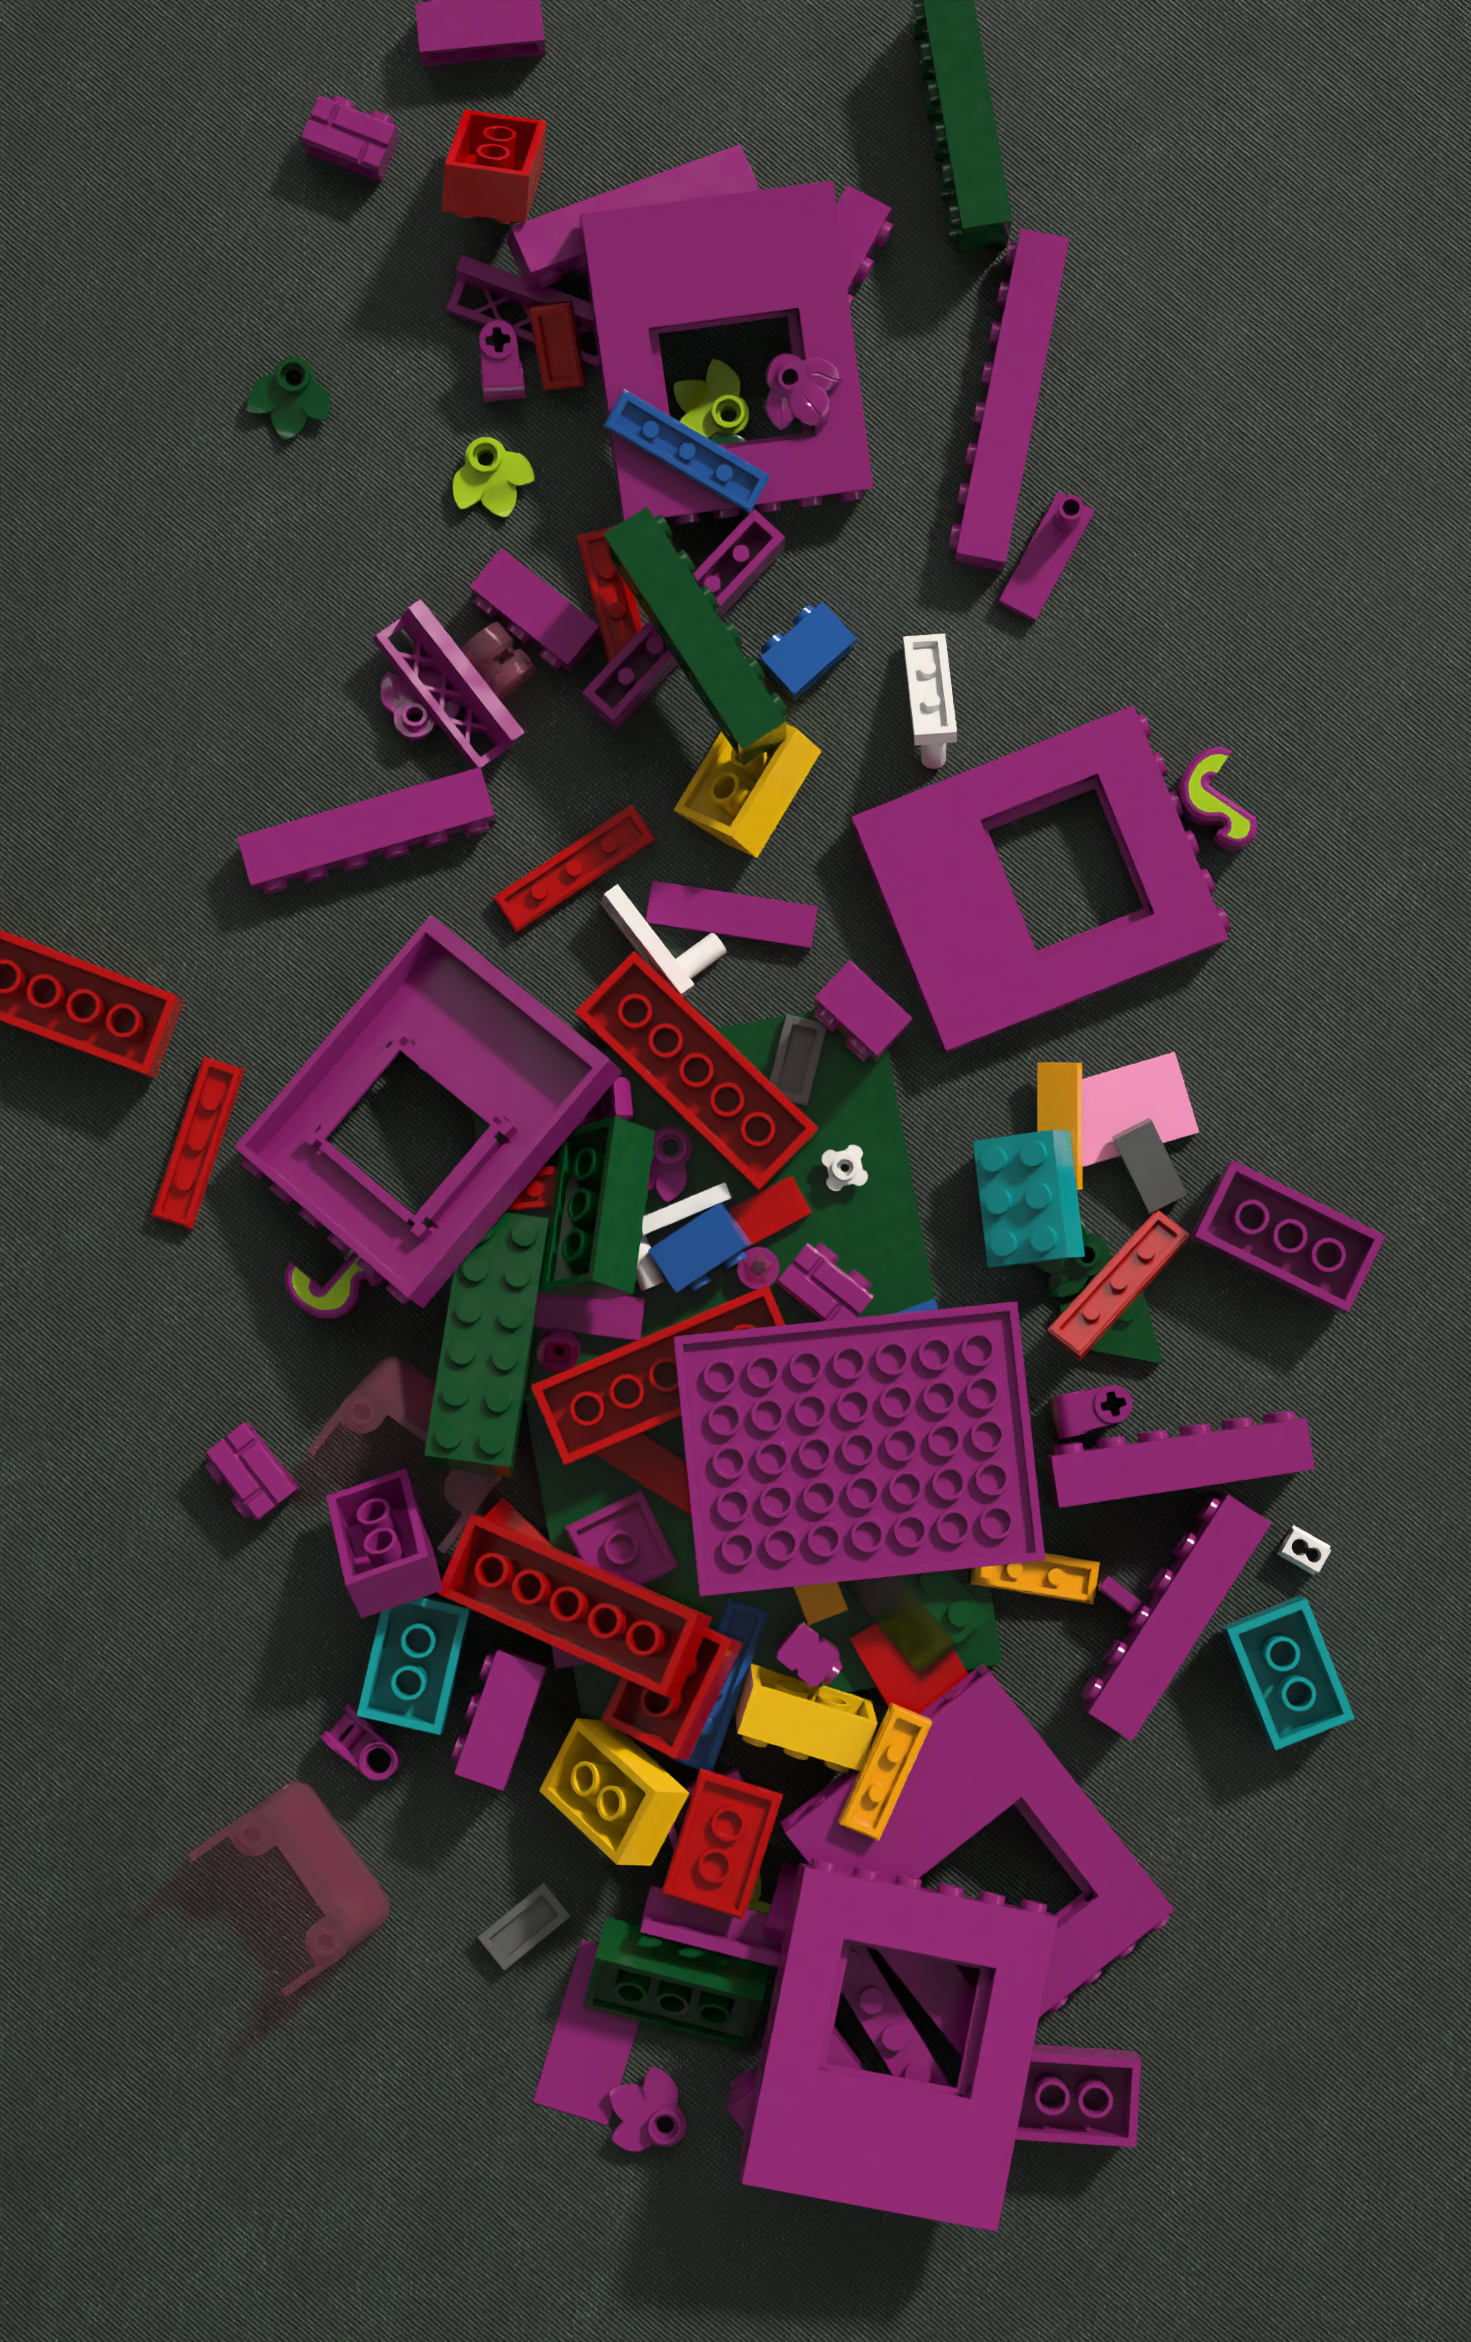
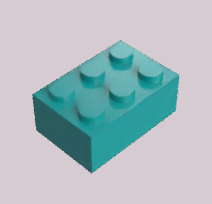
(1028, 1198)
(415, 1664)
(1287, 1672)

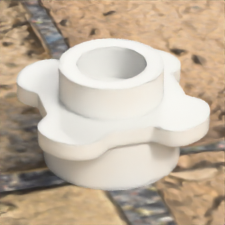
(838, 1178)

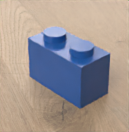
(806, 650)
(700, 1248)

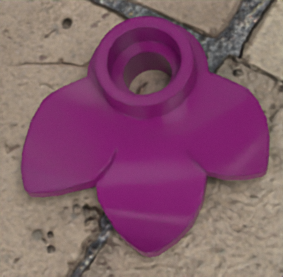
(805, 395)
(402, 702)
(669, 1172)
(642, 2108)

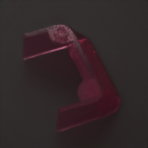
(406, 1396)
(323, 1862)

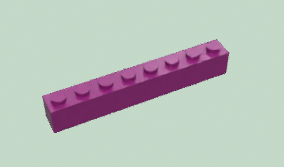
(1010, 400)

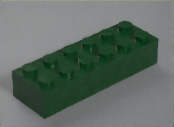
(963, 123)
(695, 634)
(488, 1349)

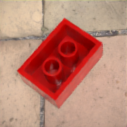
(494, 166)
(673, 1722)

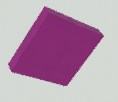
(624, 1540)

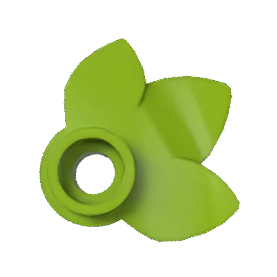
(707, 400)
(492, 483)

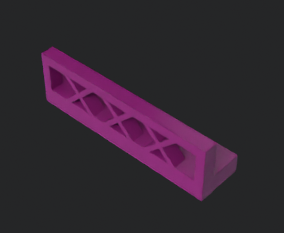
(512, 289)
(460, 677)
(709, 1929)

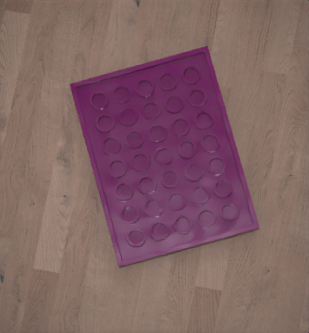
(858, 1448)

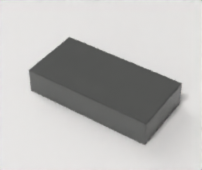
(798, 1058)
(1149, 1165)
(524, 1925)

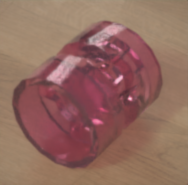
(495, 646)

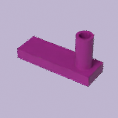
(1046, 556)

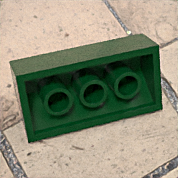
(598, 1210)
(919, 1612)
(675, 1985)

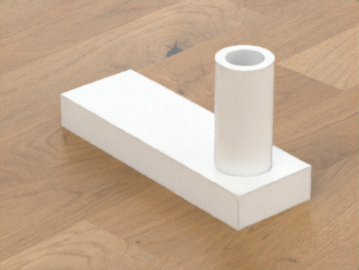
(930, 696)
(674, 971)
(647, 1269)

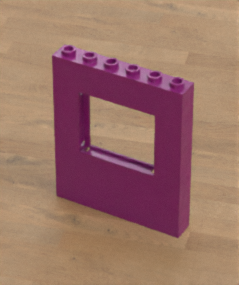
(717, 267)
(959, 910)
(484, 1046)
(967, 1773)
(878, 2134)

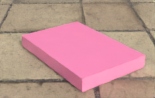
(1129, 1096)

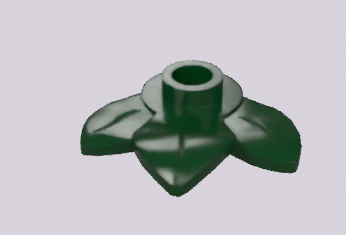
(287, 403)
(1072, 1274)

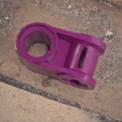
(501, 369)
(1082, 1411)
(361, 1742)

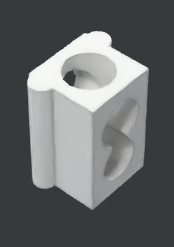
(1301, 1560)

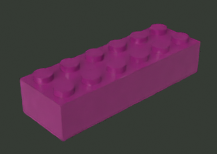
(1179, 1461)
(1174, 1614)

